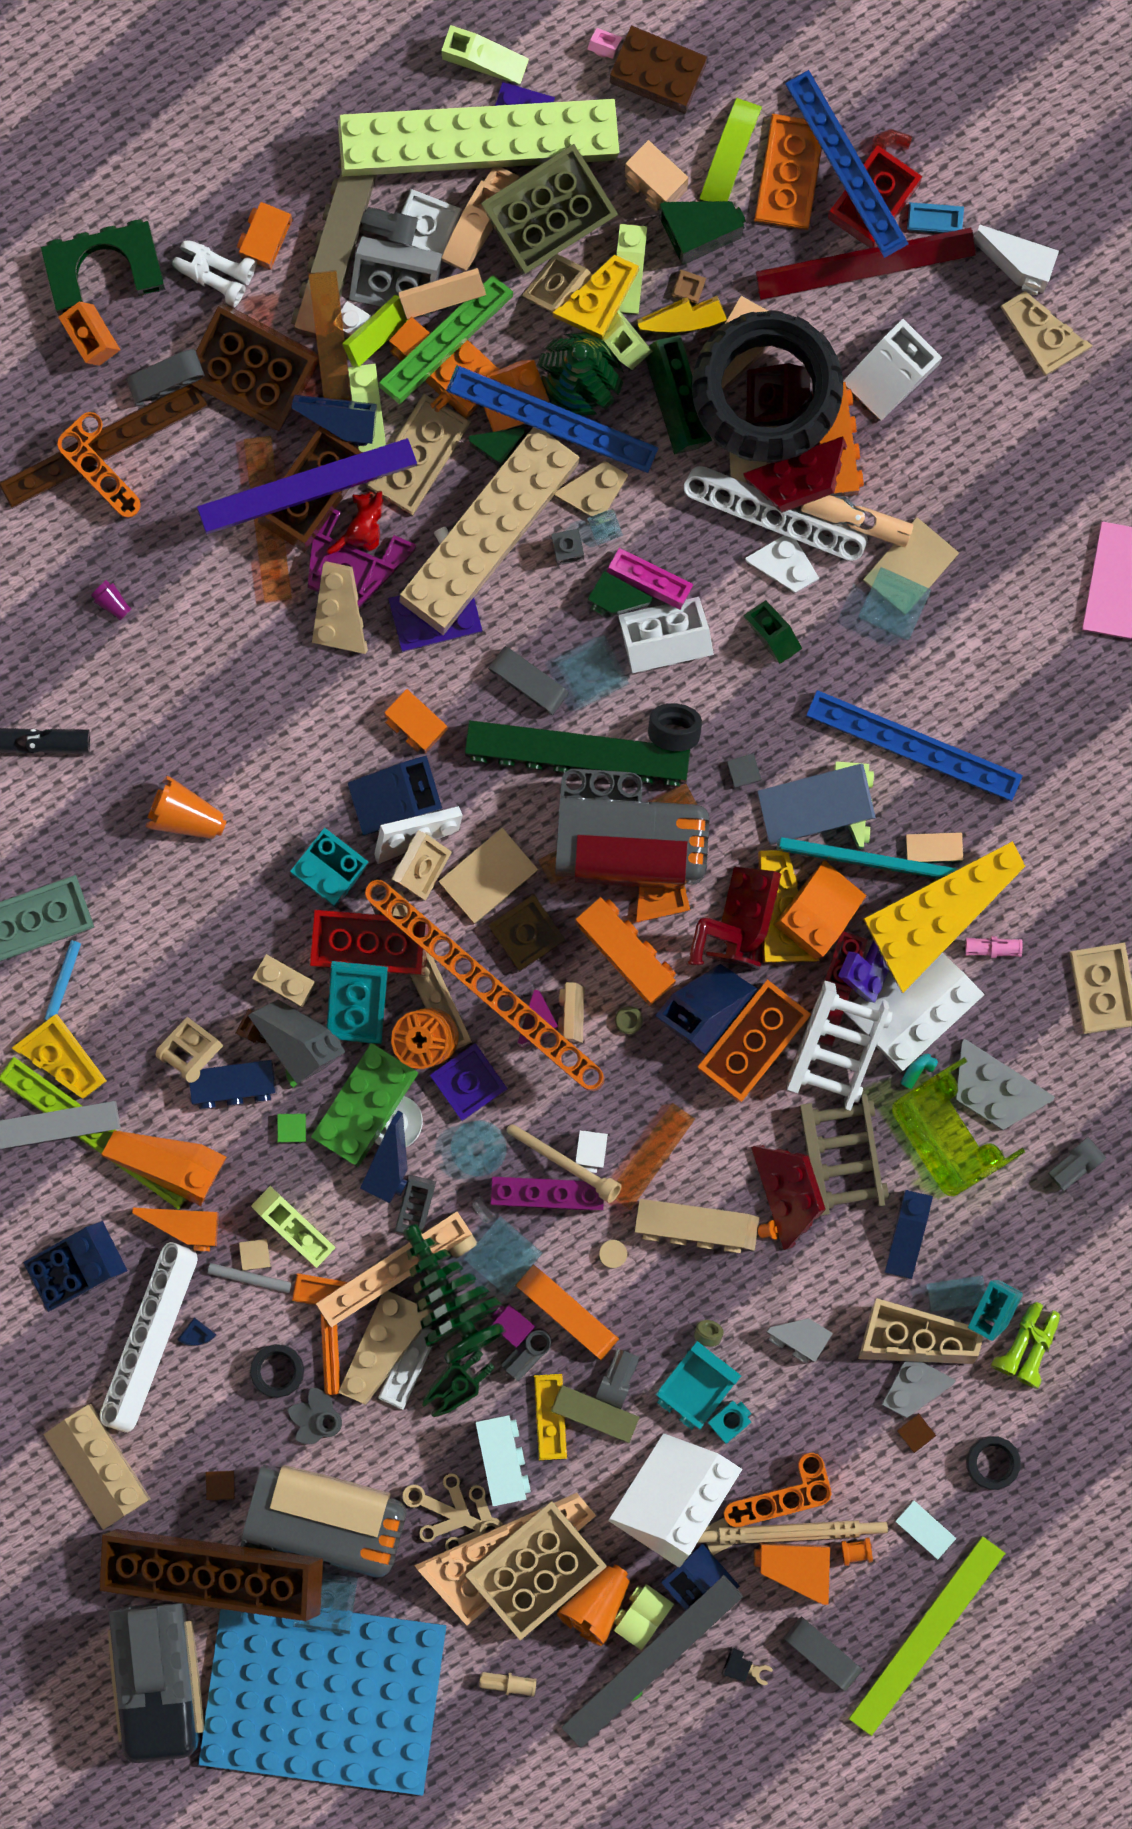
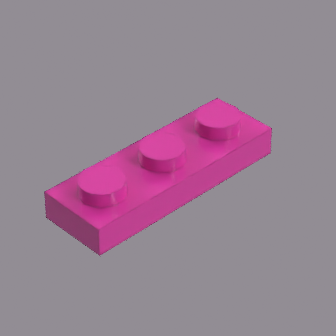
(650, 578)

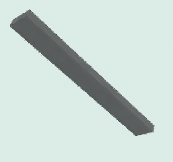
(652, 1661)

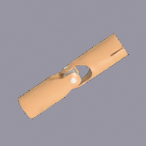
(837, 510)

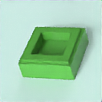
(291, 1127)

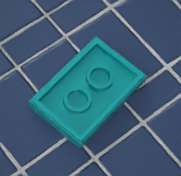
(357, 1002)

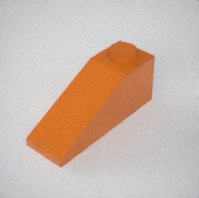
(190, 1227)

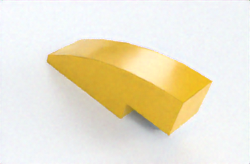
(683, 316)

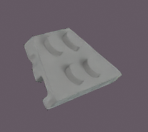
(996, 1089)

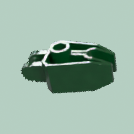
(457, 1384)

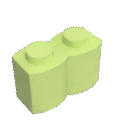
(642, 1616)

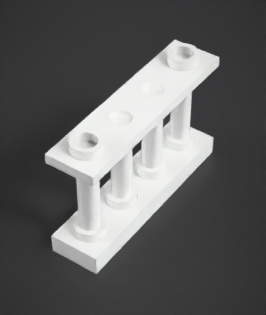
(819, 1025)

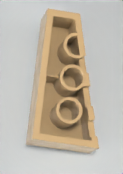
(696, 1224)
(917, 1336)

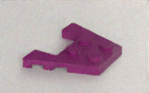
(368, 570)

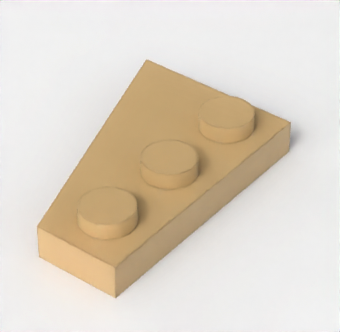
(337, 612)

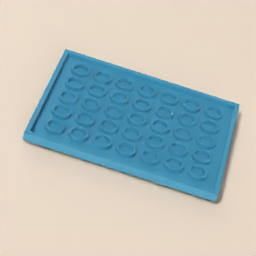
(324, 1701)

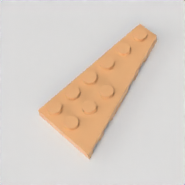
(448, 1570)

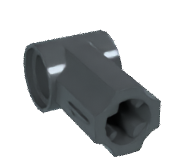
(395, 226)
(1080, 1161)
(525, 1356)
(616, 1382)

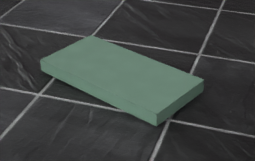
(42, 917)

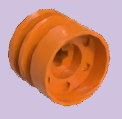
(429, 1023)

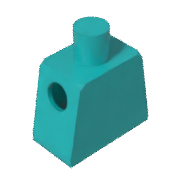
(995, 1306)

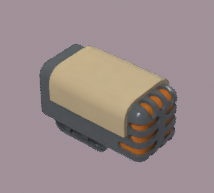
(324, 1519)

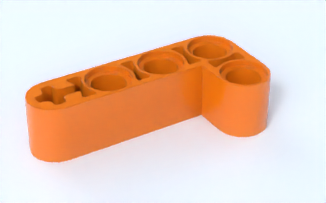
(102, 470)
(567, 1312)
(776, 1497)

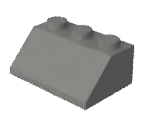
(389, 268)

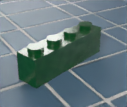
(673, 389)

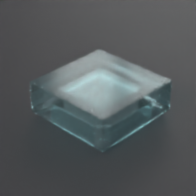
(604, 526)

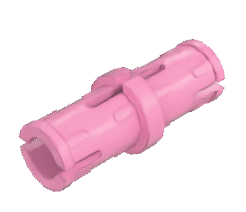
(993, 947)

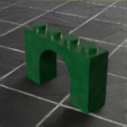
(132, 241)

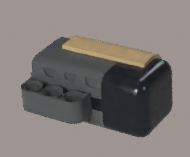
(155, 1681)

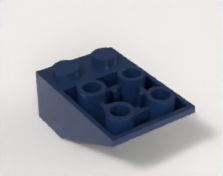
(394, 794)
(706, 1007)
(75, 1266)

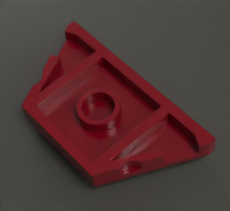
(800, 478)
(789, 1190)

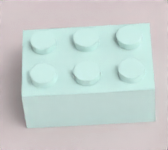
(502, 1460)

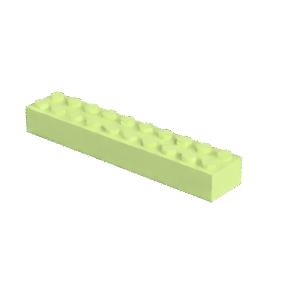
(476, 137)

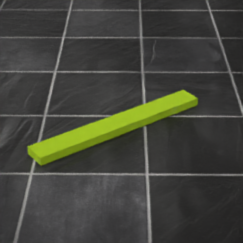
(50, 1098)
(926, 1636)

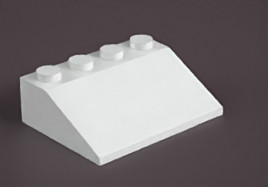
(921, 1011)
(675, 1497)

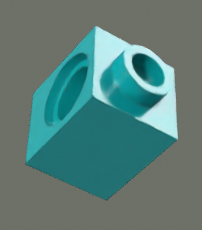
(722, 1431)

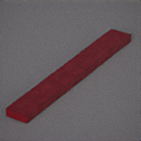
(864, 264)

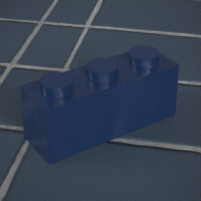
(234, 1084)

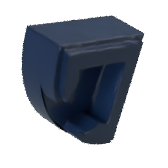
(196, 1334)

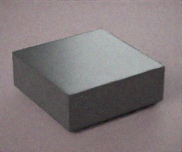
(744, 770)

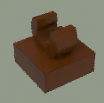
(249, 1030)

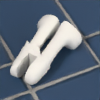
(200, 271)

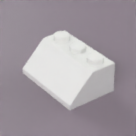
(665, 635)

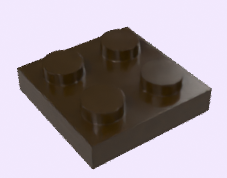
(526, 933)

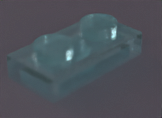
(956, 1293)

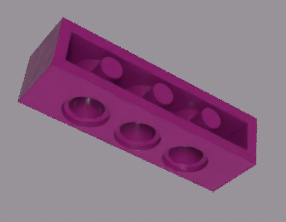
(545, 1194)

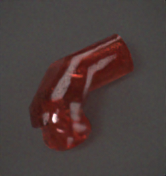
(891, 137)

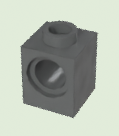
(567, 547)

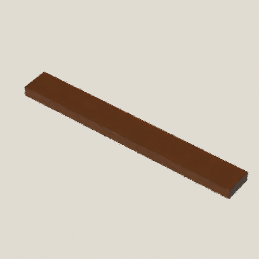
(108, 443)

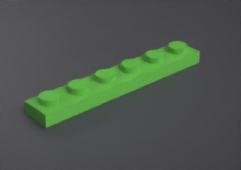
(445, 340)

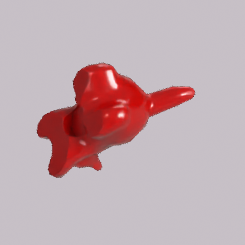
(363, 529)

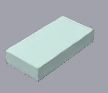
(925, 1529)

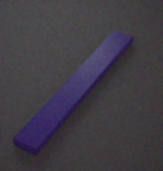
(306, 486)

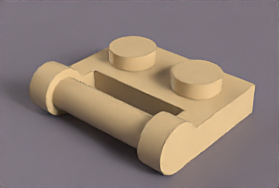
(193, 1041)

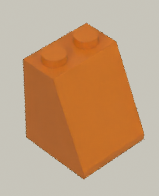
(796, 1567)

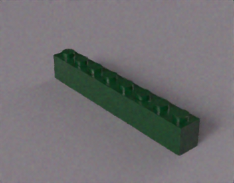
(574, 751)

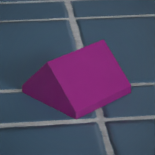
(540, 1007)

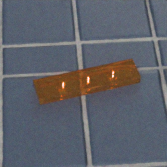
(653, 1155)

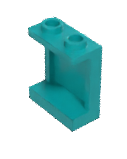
(697, 1386)

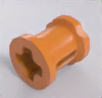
(856, 1551)

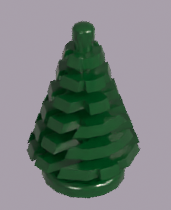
(580, 373)
(445, 1293)

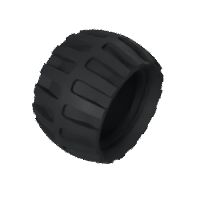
(785, 333)

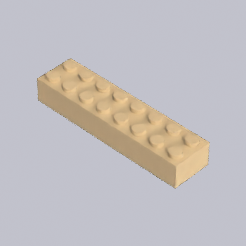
(489, 529)

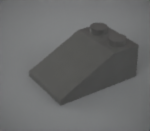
(297, 1040)

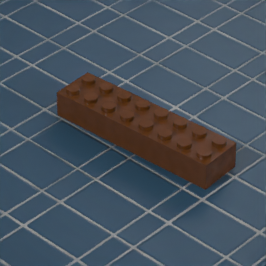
(211, 1574)

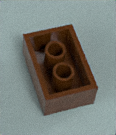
(658, 69)

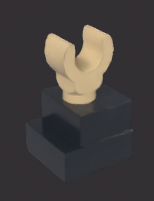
(740, 1668)

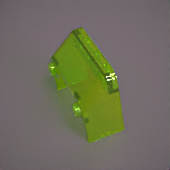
(943, 1137)

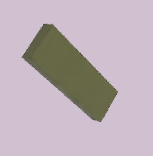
(595, 1414)

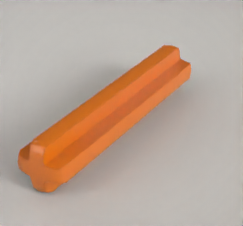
(330, 1358)

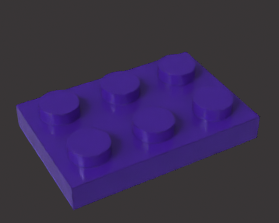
(416, 633)

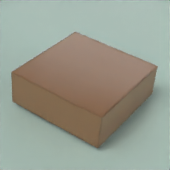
(688, 286)

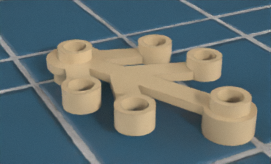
(457, 1516)

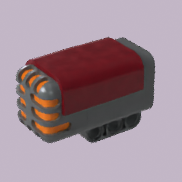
(628, 841)

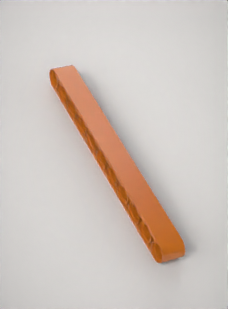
(472, 979)

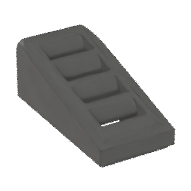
(422, 1183)

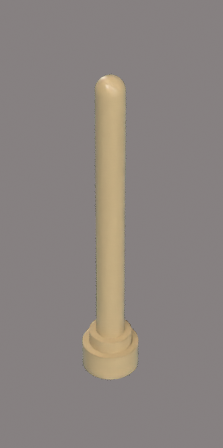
(607, 1188)

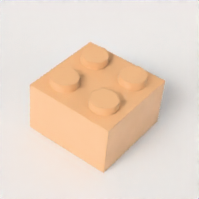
(655, 176)

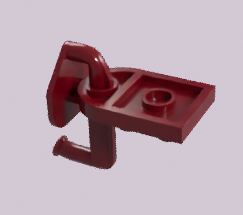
(744, 919)

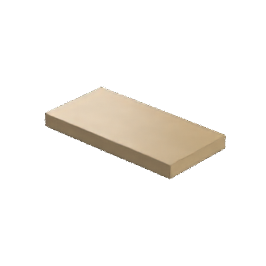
(433, 440)

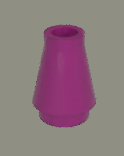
(111, 600)

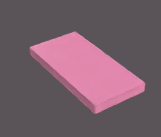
(1110, 587)

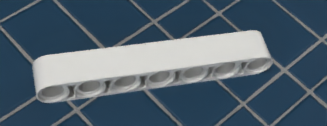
(761, 514)
(148, 1337)

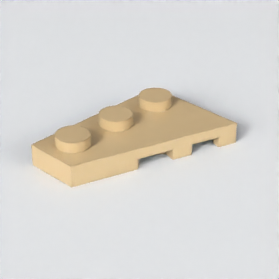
(1044, 335)

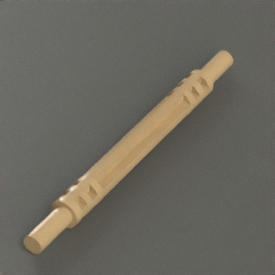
(792, 1532)

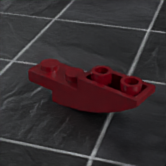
(846, 943)

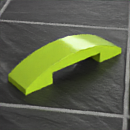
(730, 151)

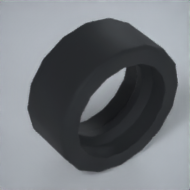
(674, 715)
(256, 1368)
(1008, 1447)

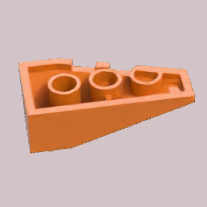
(172, 1164)

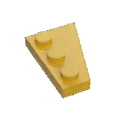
(62, 1056)

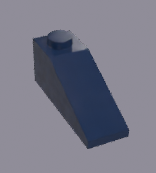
(344, 418)
(389, 1164)
(908, 1233)

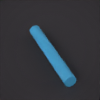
(63, 979)

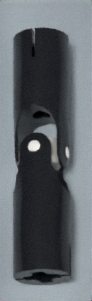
(46, 741)

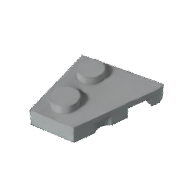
(915, 1387)

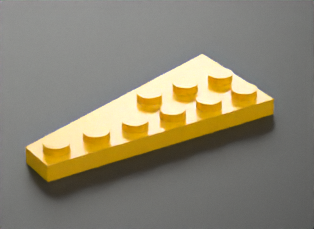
(928, 920)

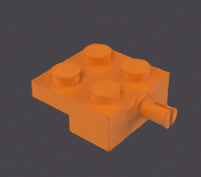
(469, 358)

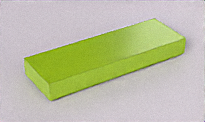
(375, 332)

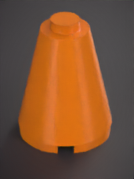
(184, 812)
(596, 1605)

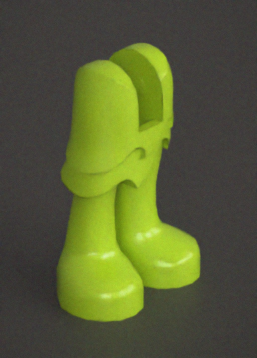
(1041, 1341)

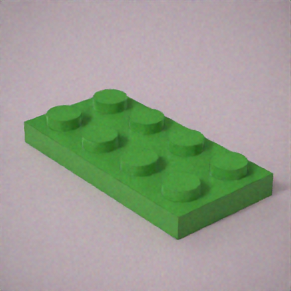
(364, 1105)

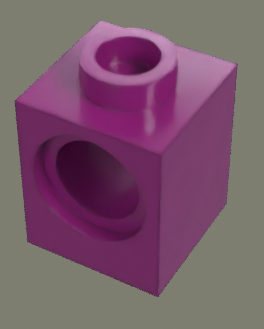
(515, 1324)

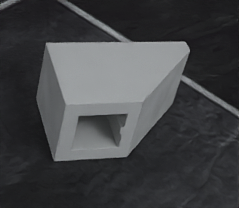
(803, 1336)

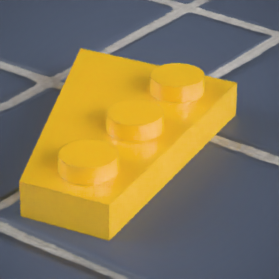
(600, 298)

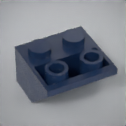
(695, 1577)

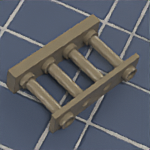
(816, 1145)

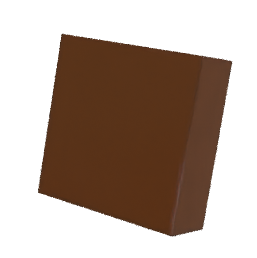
(916, 1433)
(220, 1485)

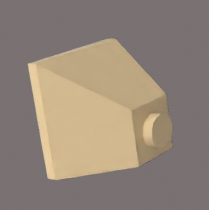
(557, 283)

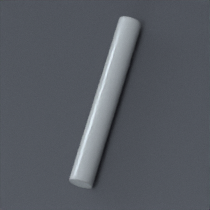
(250, 1278)

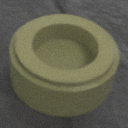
(628, 1020)
(708, 1333)

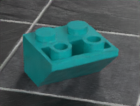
(329, 867)

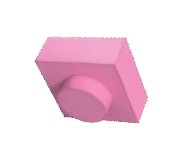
(604, 43)

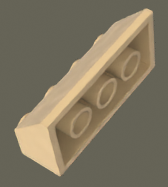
(97, 1466)

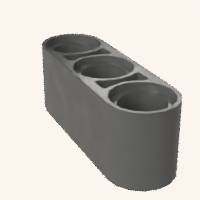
(165, 377)
(529, 679)
(823, 1653)

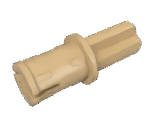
(508, 1683)

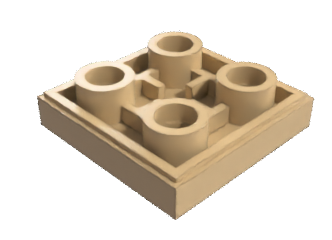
(572, 1021)

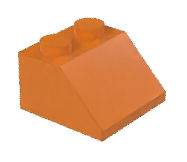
(523, 377)

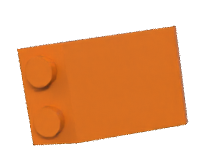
(820, 910)

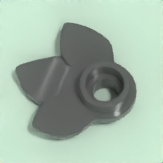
(311, 1416)

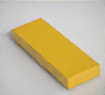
(549, 1425)

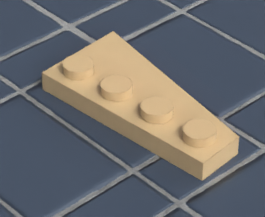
(382, 1346)

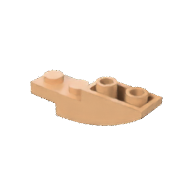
(474, 223)

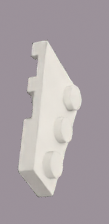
(396, 836)

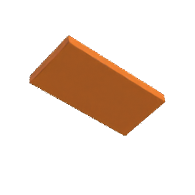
(788, 174)

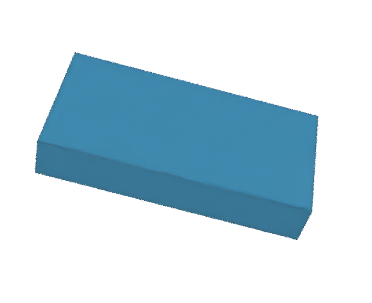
(934, 218)

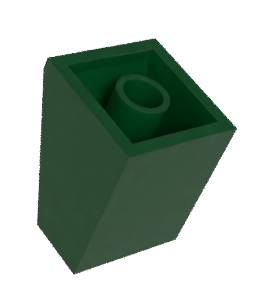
(700, 226)

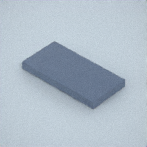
(816, 804)

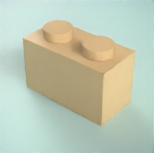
(284, 981)

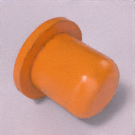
(768, 1230)

